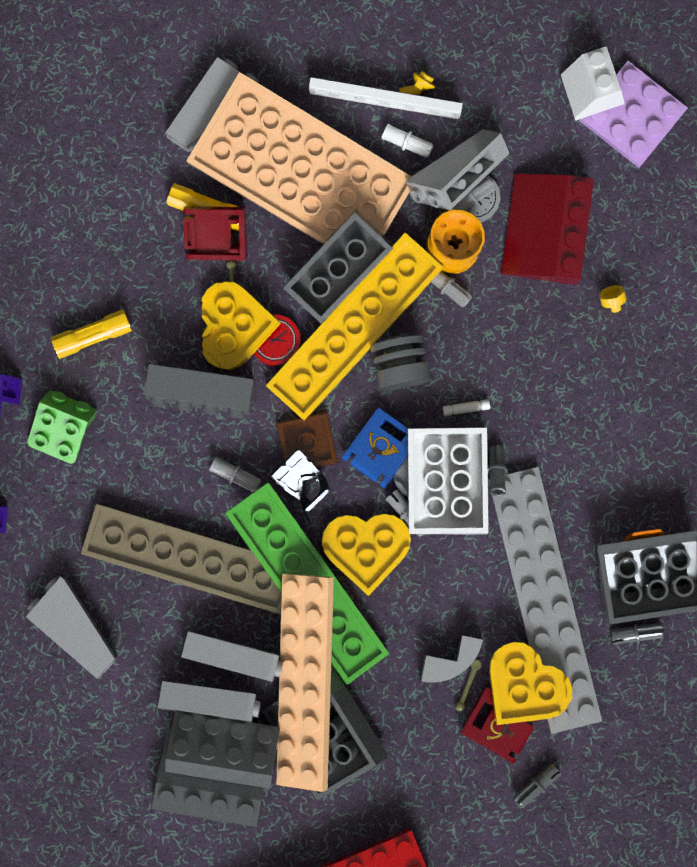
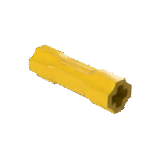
(181, 197)
(74, 340)

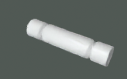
(466, 407)

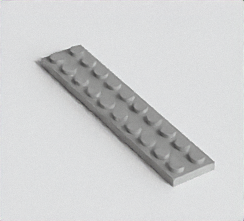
(544, 592)

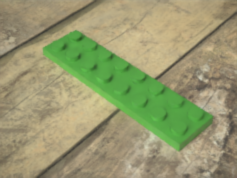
(284, 549)

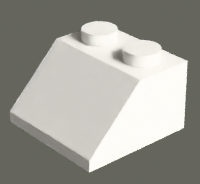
(592, 84)

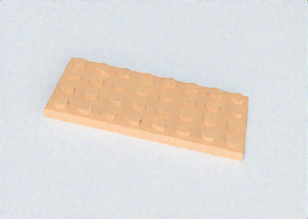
(295, 163)

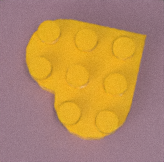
(234, 325)
(366, 549)
(525, 687)

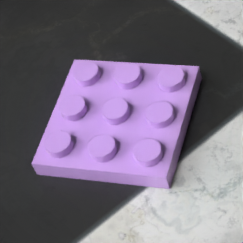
(640, 122)

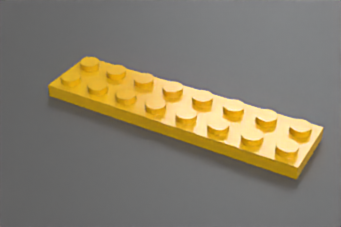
(354, 327)

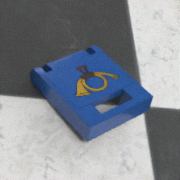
(377, 450)

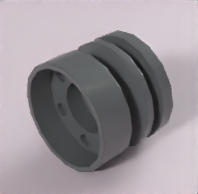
(400, 362)

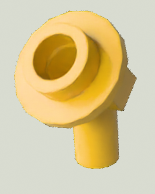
(422, 82)

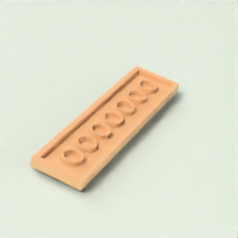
(305, 681)

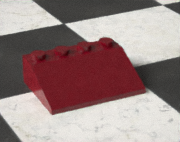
(547, 227)

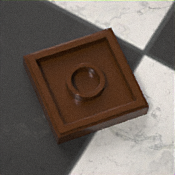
(309, 436)

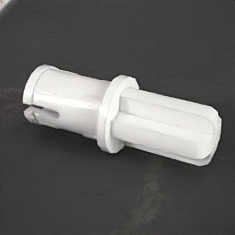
(407, 141)

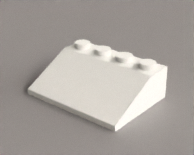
(448, 481)

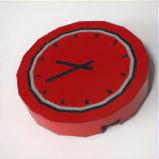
(280, 344)

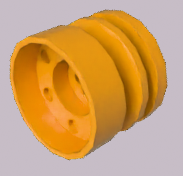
(464, 231)

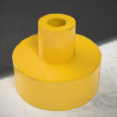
(613, 297)

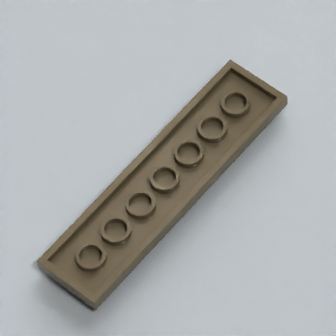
(180, 557)

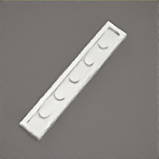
(385, 98)

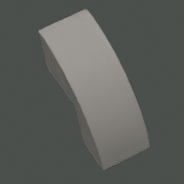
(441, 669)

